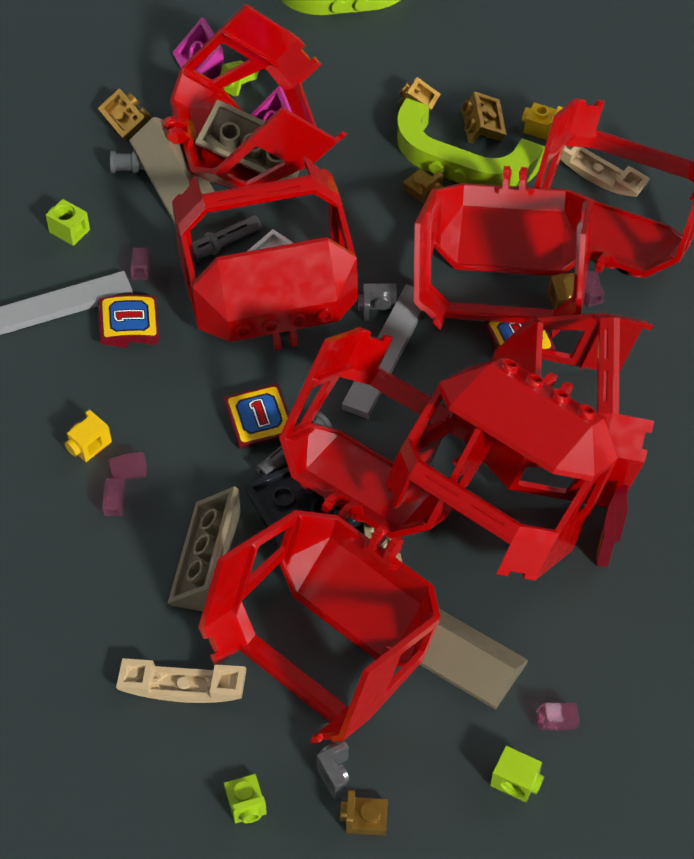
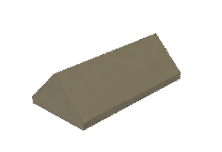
(228, 129)
(164, 163)
(207, 539)
(472, 661)

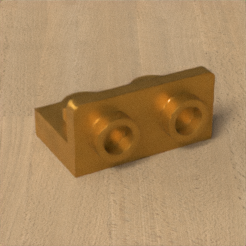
(124, 114)
(483, 117)

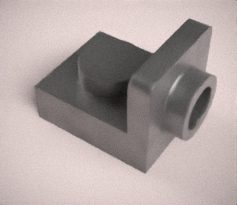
(377, 297)
(332, 770)

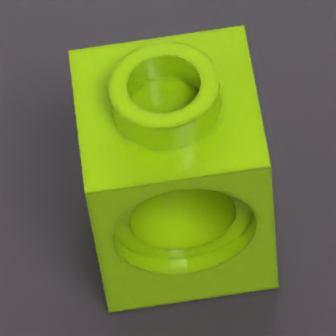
(67, 222)
(517, 774)

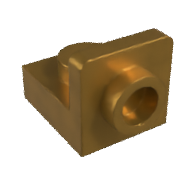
(419, 92)
(421, 184)
(560, 289)
(364, 815)

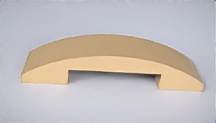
(603, 173)
(181, 684)

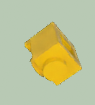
(539, 120)
(88, 437)

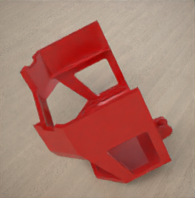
(283, 134)
(504, 233)
(619, 236)
(272, 286)
(602, 347)
(531, 420)
(349, 471)
(346, 584)

